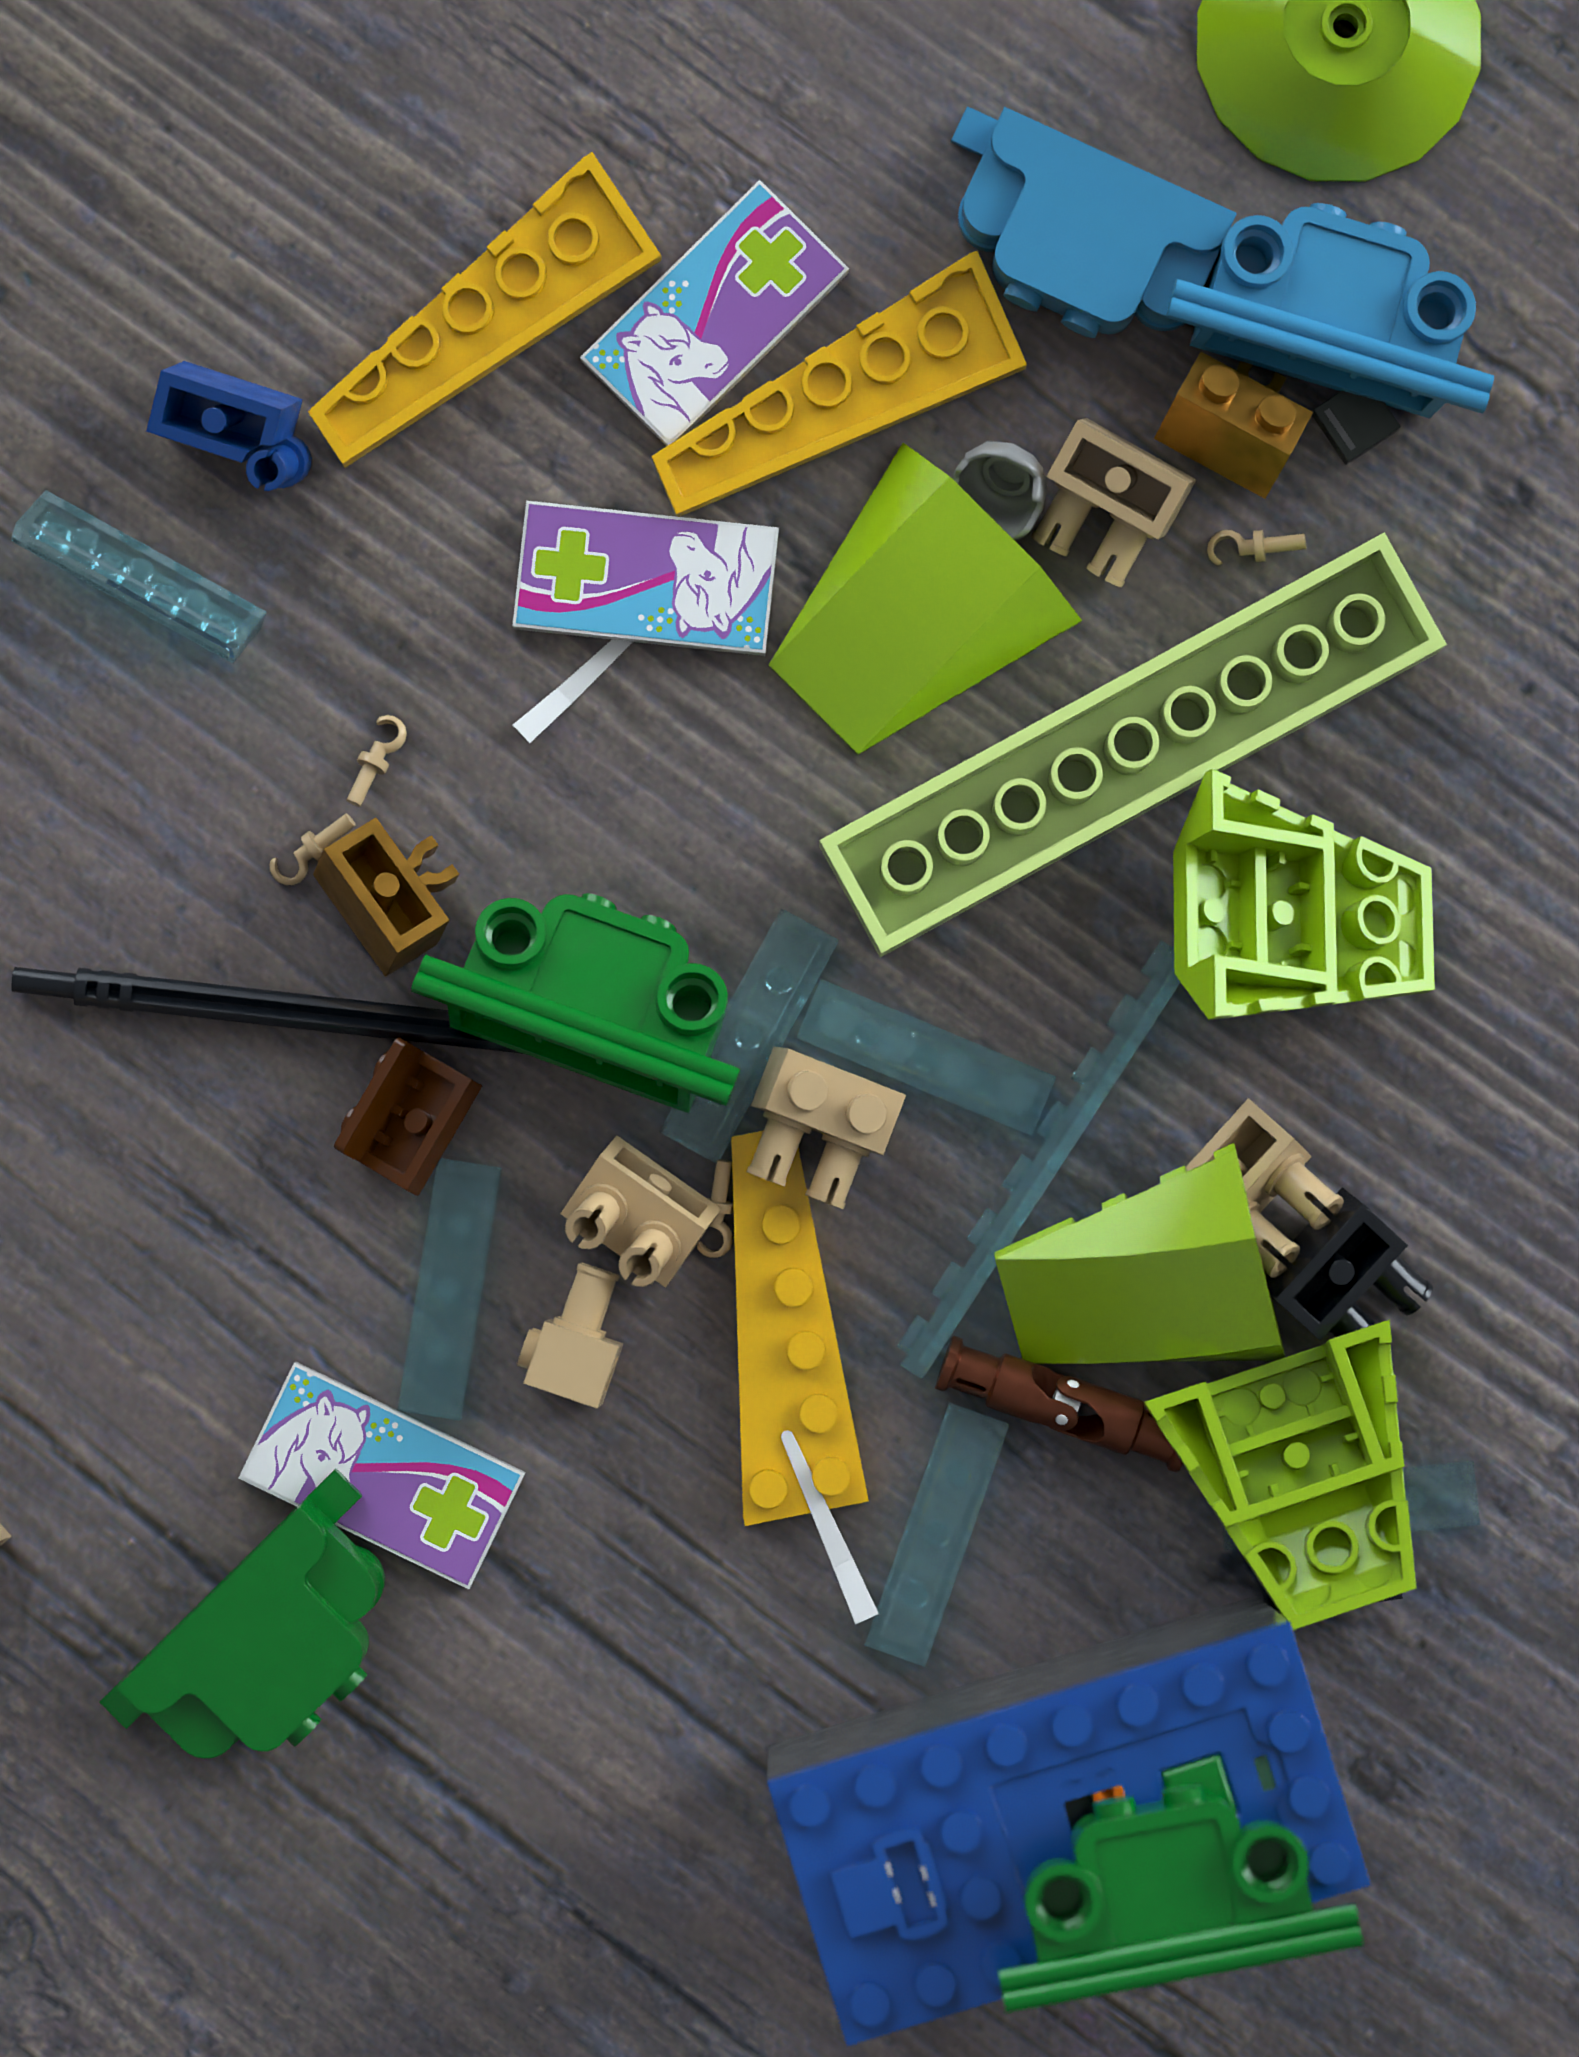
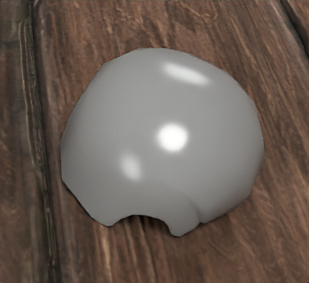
(1004, 484)

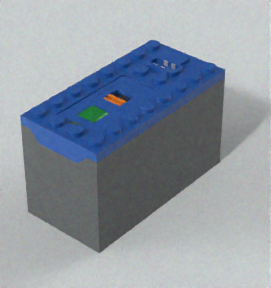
(937, 1811)

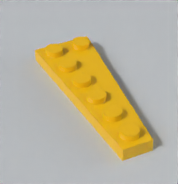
(528, 283)
(888, 369)
(786, 1350)

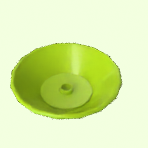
(1332, 101)

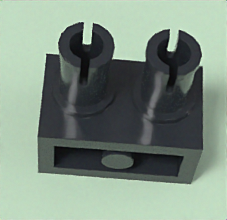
(1340, 1266)

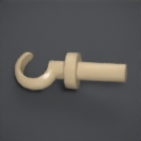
(1258, 545)
(374, 762)
(313, 848)
(719, 1197)

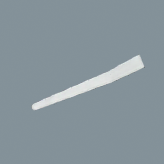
(562, 697)
(847, 1573)

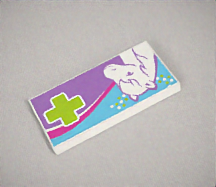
(714, 314)
(645, 578)
(419, 1486)

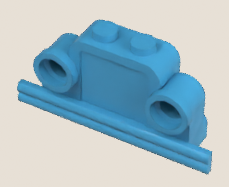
(1082, 226)
(1338, 310)

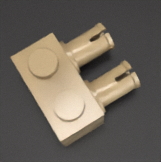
(1122, 479)
(815, 1096)
(1270, 1167)
(638, 1214)
(571, 1350)

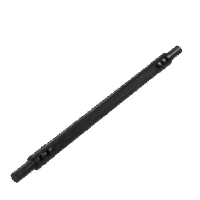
(248, 1005)

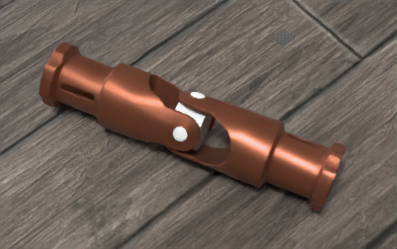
(1053, 1400)

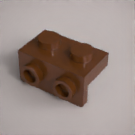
(407, 1116)

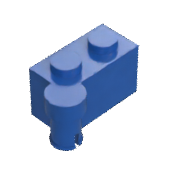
(232, 422)

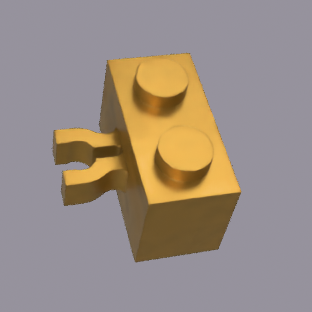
(1234, 423)
(383, 894)

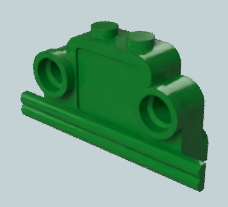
(591, 996)
(264, 1639)
(1168, 1899)

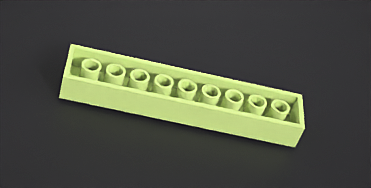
(1132, 744)

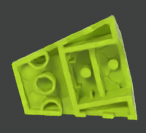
(915, 608)
(1290, 911)
(1147, 1277)
(1305, 1472)

